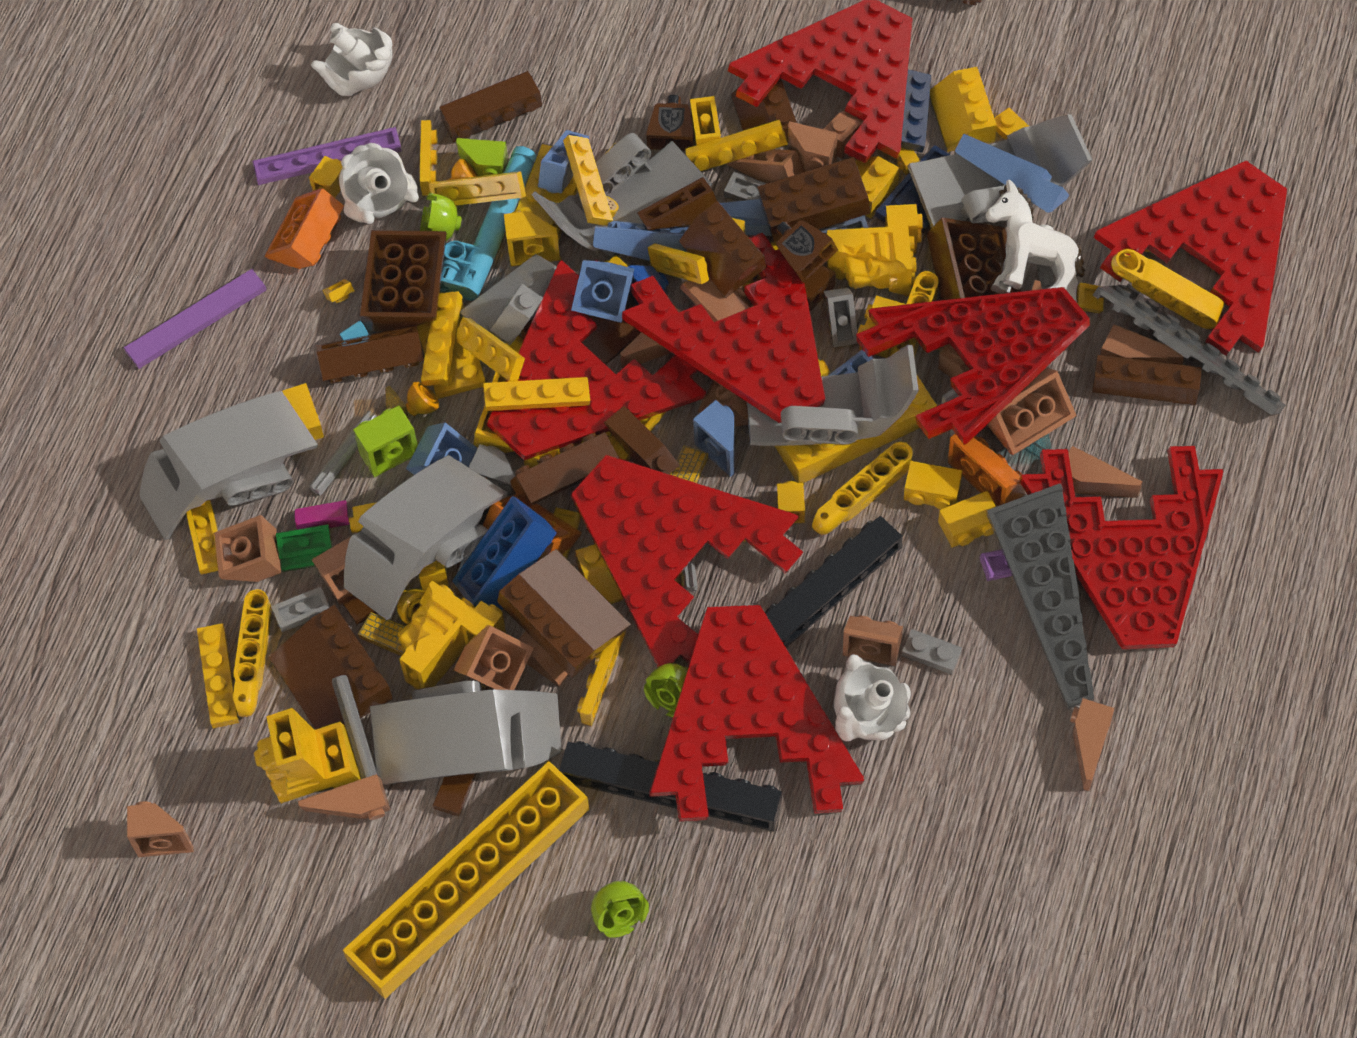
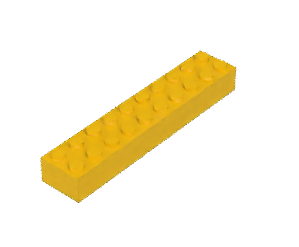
(466, 880)

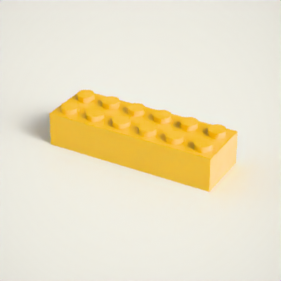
(816, 459)

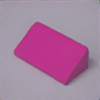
(330, 514)

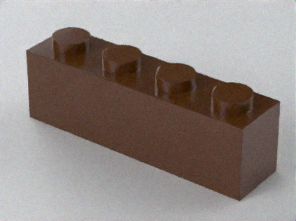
(491, 106)
(369, 353)
(1146, 380)
(562, 470)

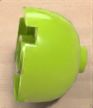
(440, 215)
(664, 686)
(618, 907)

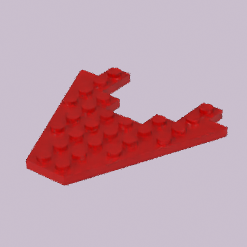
(857, 51)
(1229, 226)
(998, 337)
(556, 352)
(757, 353)
(654, 527)
(1138, 568)
(747, 688)

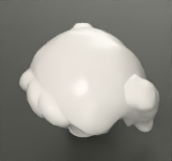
(357, 59)
(374, 183)
(869, 702)

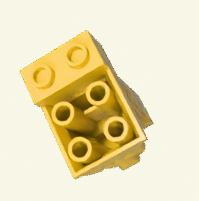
(880, 254)
(440, 633)
(304, 758)

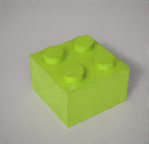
(386, 440)

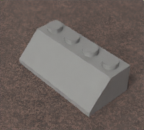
(533, 273)

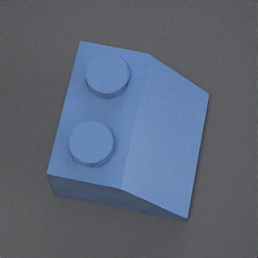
(602, 289)
(716, 435)
(438, 443)

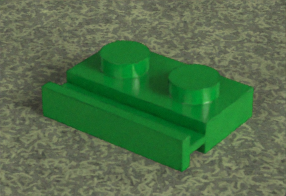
(301, 546)

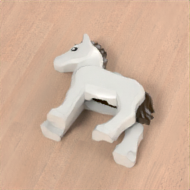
(1032, 244)

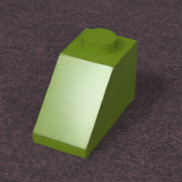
(483, 155)

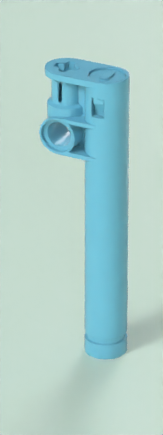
(474, 262)

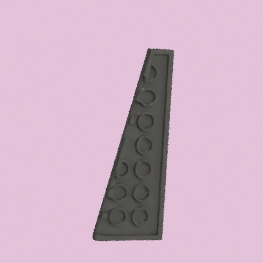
(1186, 342)
(1040, 558)

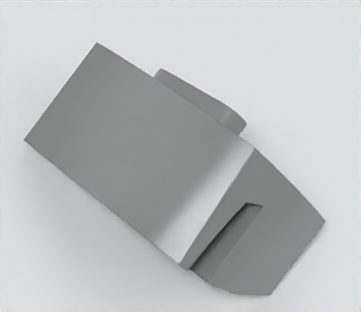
(629, 182)
(964, 192)
(854, 406)
(225, 455)
(414, 525)
(463, 732)

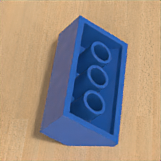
(504, 552)

